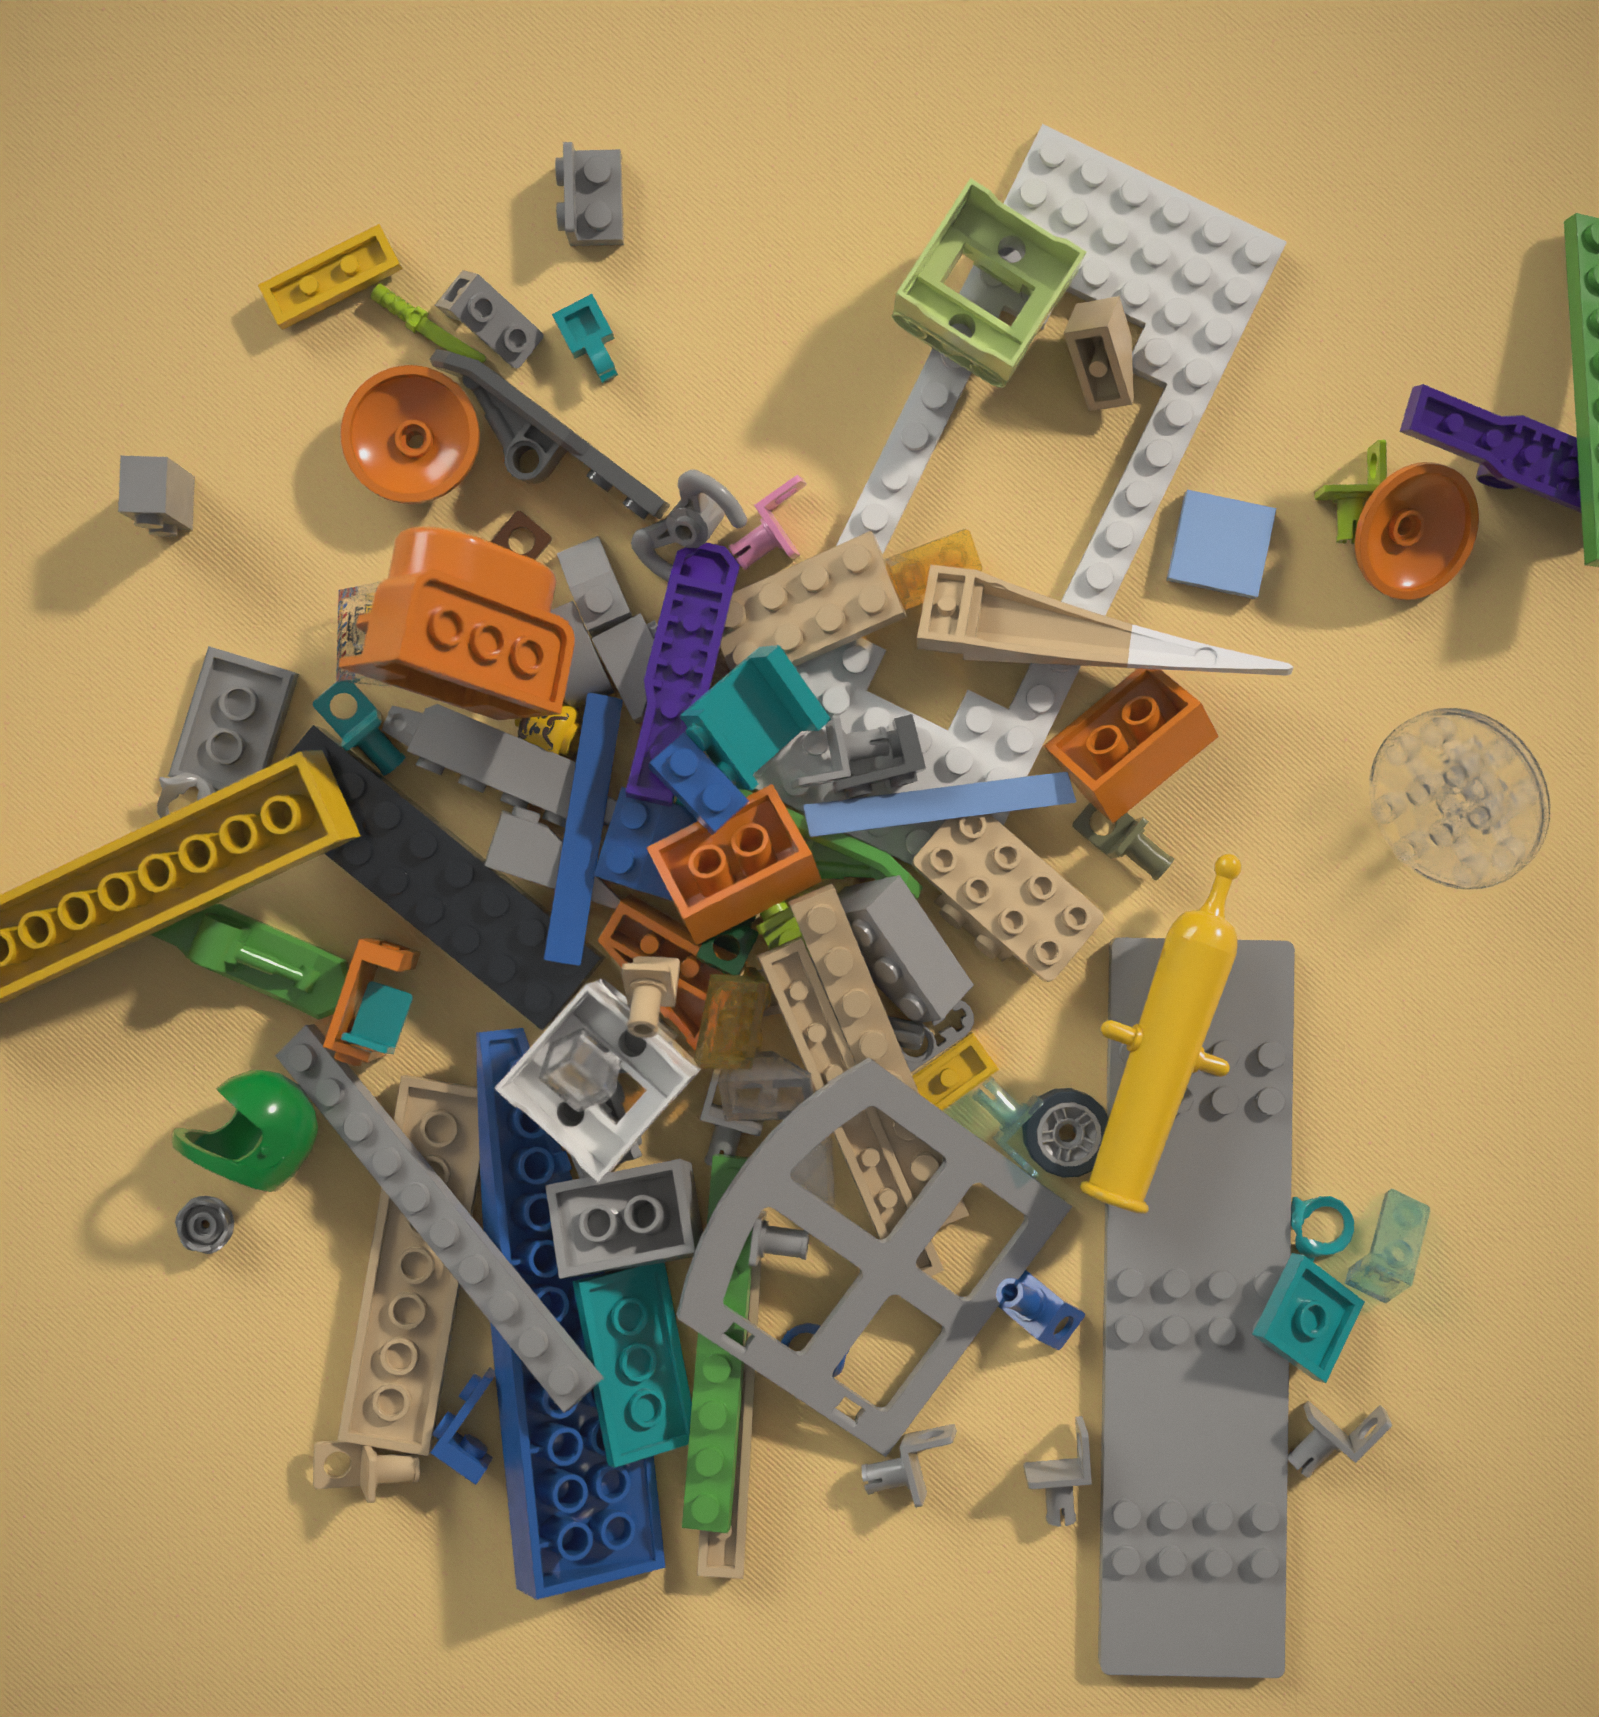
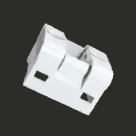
(600, 1138)

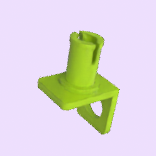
(1352, 497)

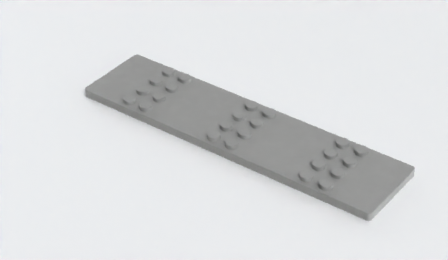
(1186, 1388)

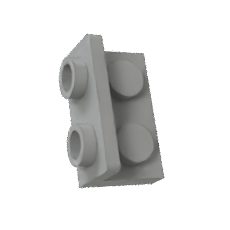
(591, 196)

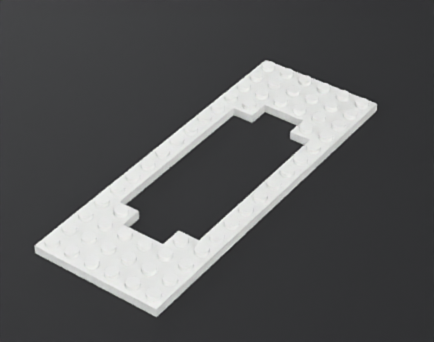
(1192, 287)

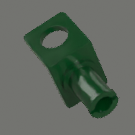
(736, 940)

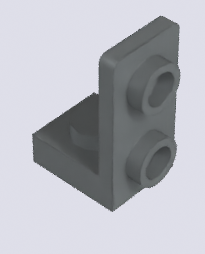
(903, 744)

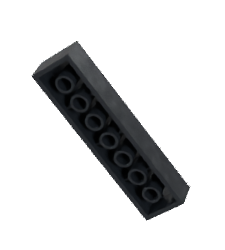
(449, 890)

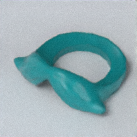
(1309, 1247)

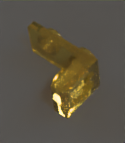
(912, 567)

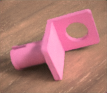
(770, 532)

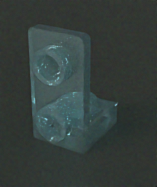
(1394, 1249)

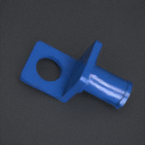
(1038, 1309)

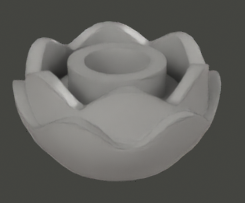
(190, 1224)

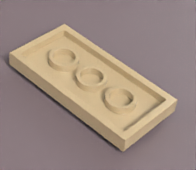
(814, 604)

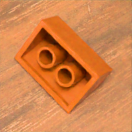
(1132, 741)
(737, 870)

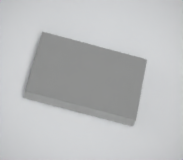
(233, 719)

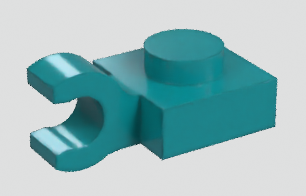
(587, 332)

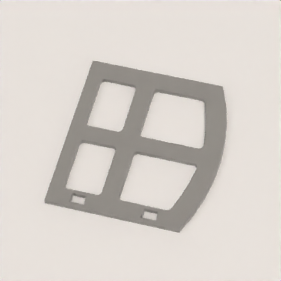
(884, 1264)

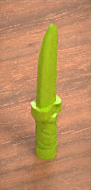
(418, 321)

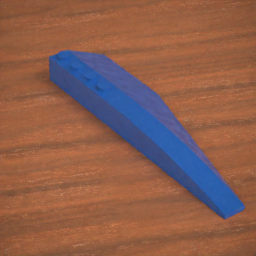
(568, 1509)

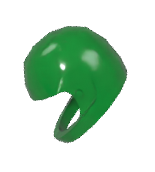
(264, 1137)

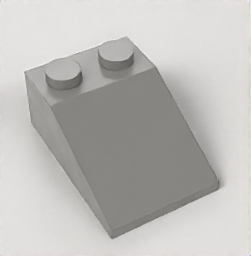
(625, 1219)

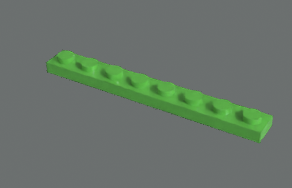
(1583, 296)
(717, 1391)

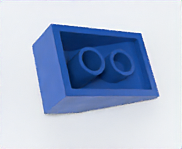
(631, 830)

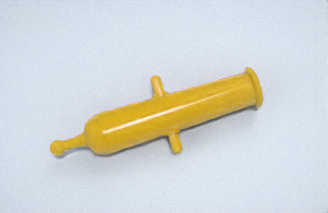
(1166, 1046)

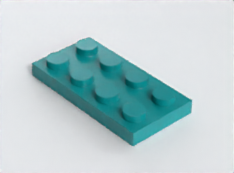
(638, 1352)

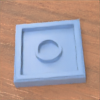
(1221, 544)

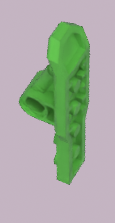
(845, 856)
(261, 958)

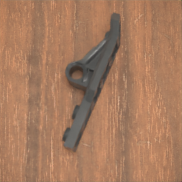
(527, 426)

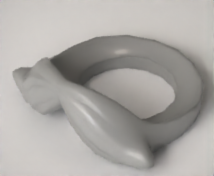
(179, 785)

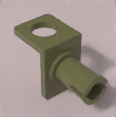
(1126, 840)

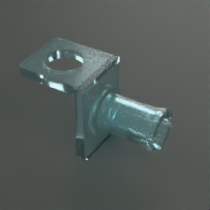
(1010, 1116)

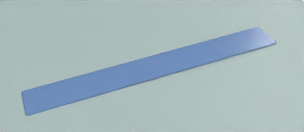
(938, 804)

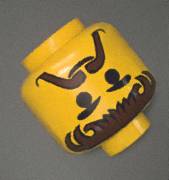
(553, 732)

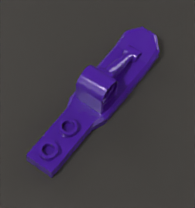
(1508, 448)
(682, 656)

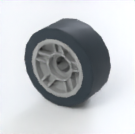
(1042, 1137)

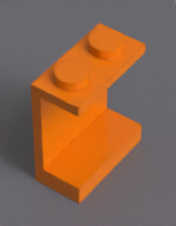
(362, 970)

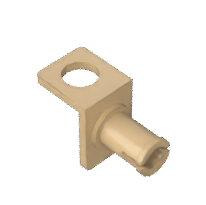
(648, 985)
(365, 1469)

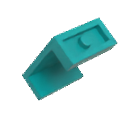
(753, 714)

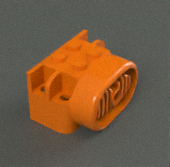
(467, 627)

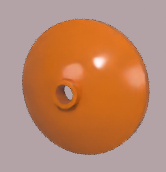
(393, 410)
(1434, 534)

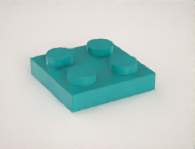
(1308, 1317)

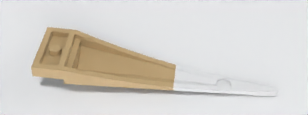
(1007, 623)

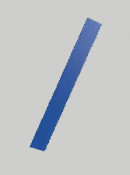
(583, 829)

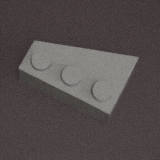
(904, 949)

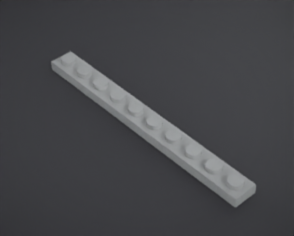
(440, 1219)

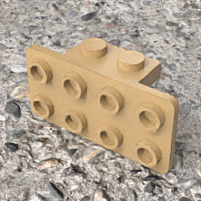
(1006, 895)

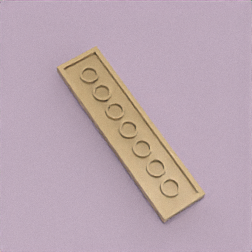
(407, 1288)

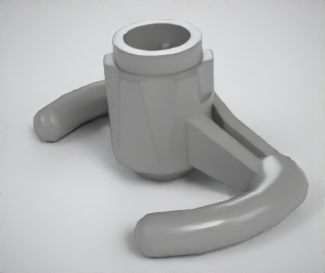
(690, 522)

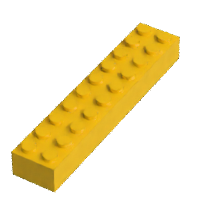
(170, 870)

